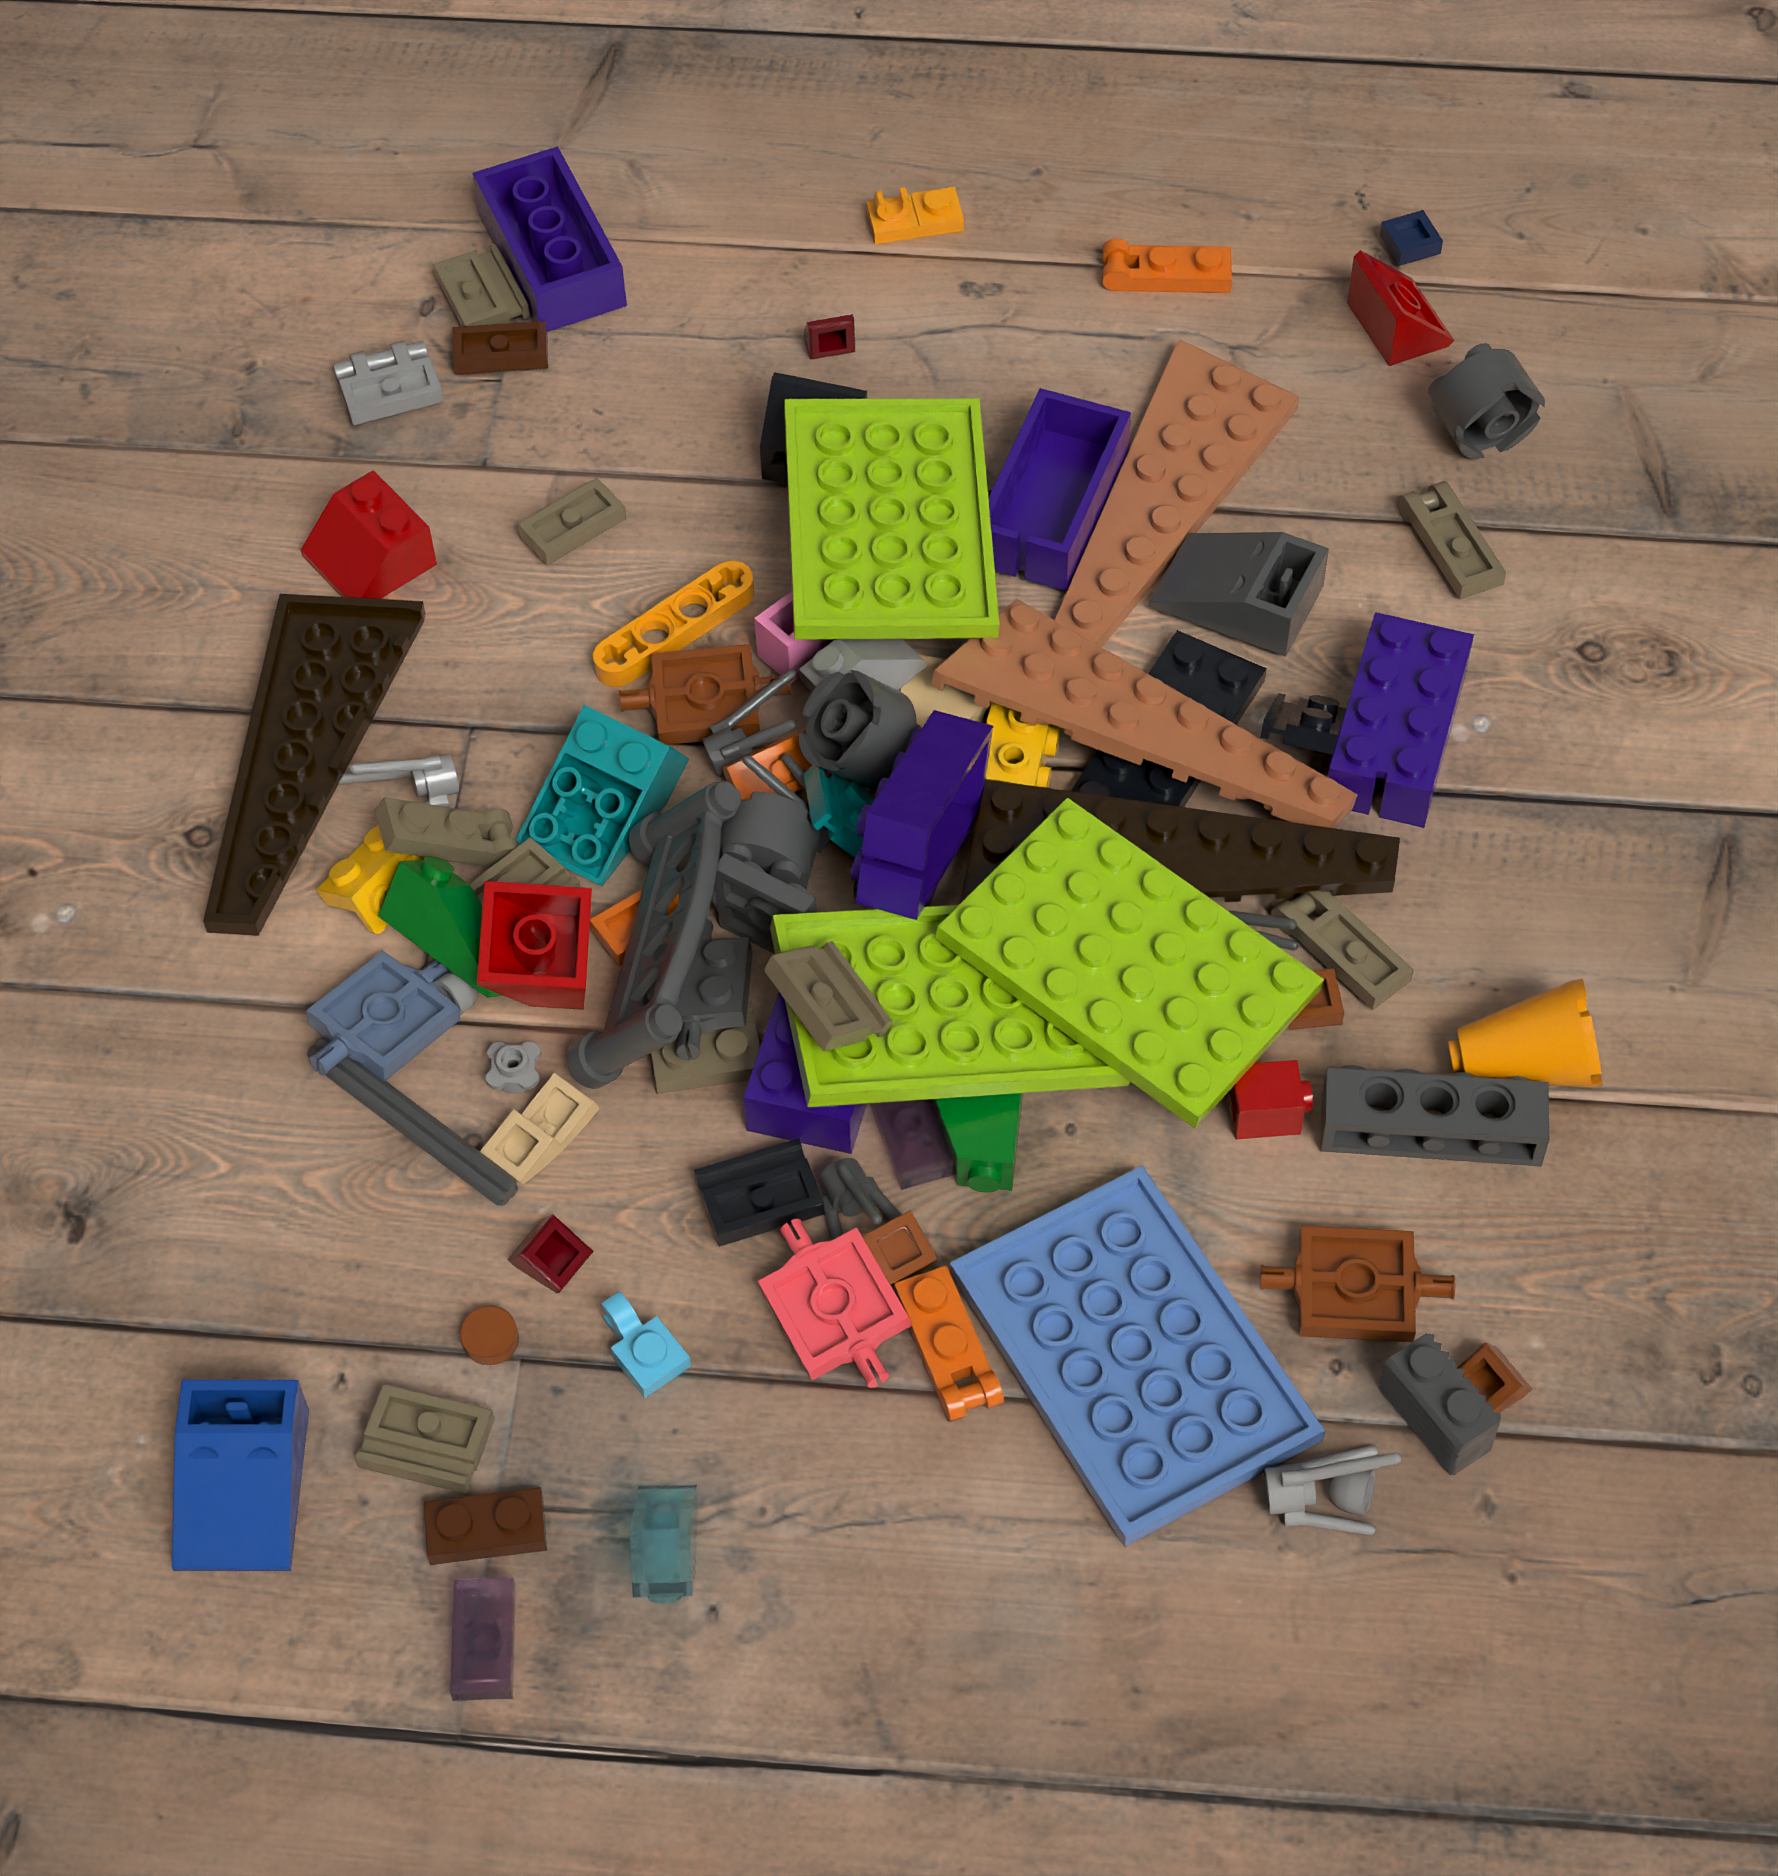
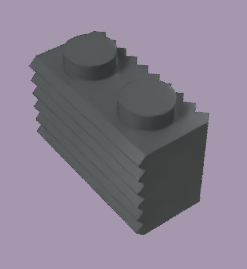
(1440, 1403)

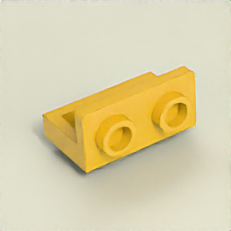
(364, 880)

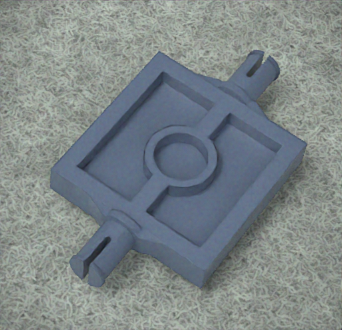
(382, 1016)

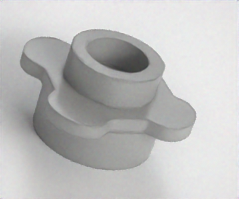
(513, 1079)

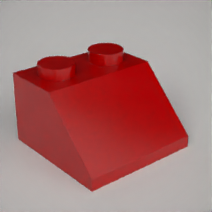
(369, 540)
(535, 943)

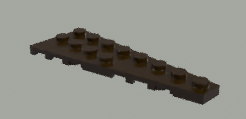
(312, 706)
(1206, 848)

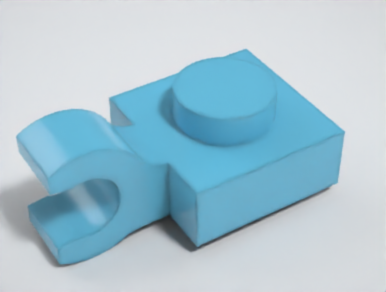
(645, 1351)

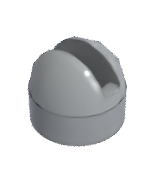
(457, 991)
(1353, 1492)

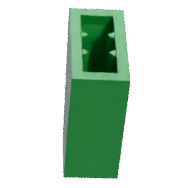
(981, 1138)

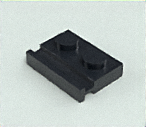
(1308, 725)
(759, 1192)

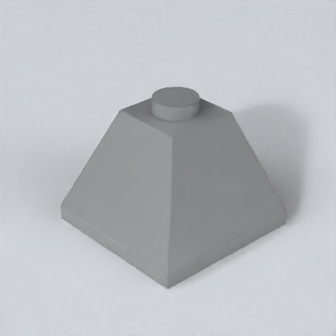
(882, 659)

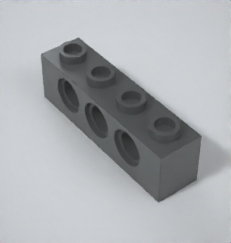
(1409, 1131)

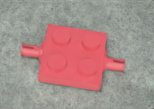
(834, 1303)

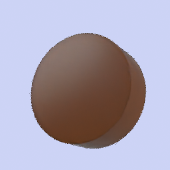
(489, 1335)

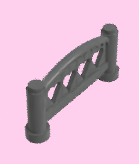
(660, 844)

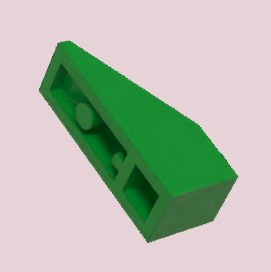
(437, 915)

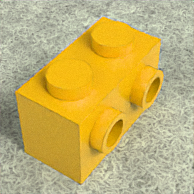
(1019, 748)

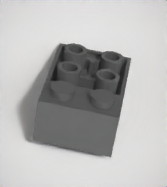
(1245, 585)

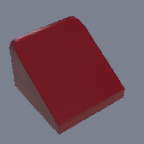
(830, 336)
(551, 1254)

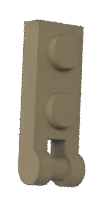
(1452, 539)
(445, 832)
(1347, 945)

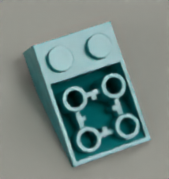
(598, 791)

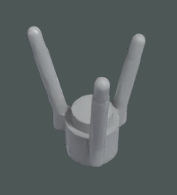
(430, 776)
(1293, 1487)

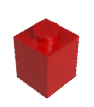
(1270, 1100)

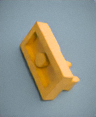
(914, 215)

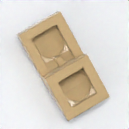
(544, 1129)

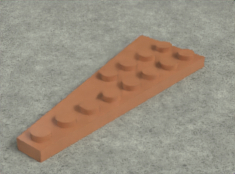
(1185, 459)
(1127, 713)

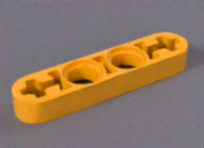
(668, 617)

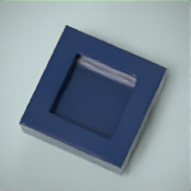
(1411, 237)

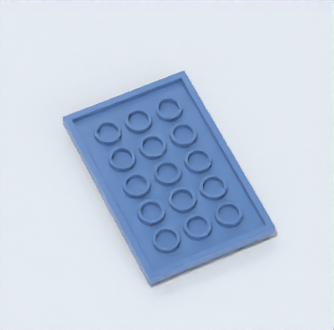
(1135, 1354)

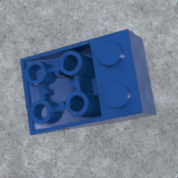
(237, 1474)

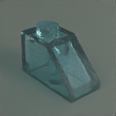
(664, 1542)

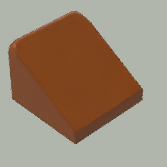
(1495, 1377)

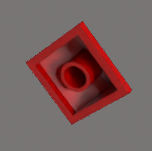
(1394, 311)

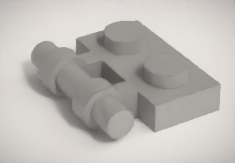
(388, 382)

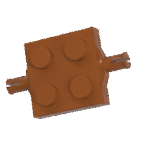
(698, 690)
(1357, 1283)

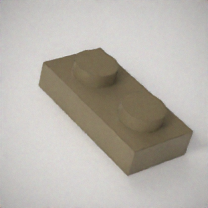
(572, 521)

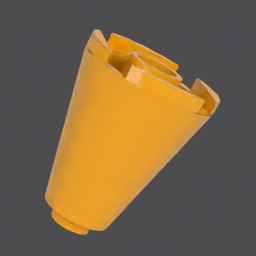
(1536, 1039)

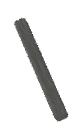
(422, 1128)

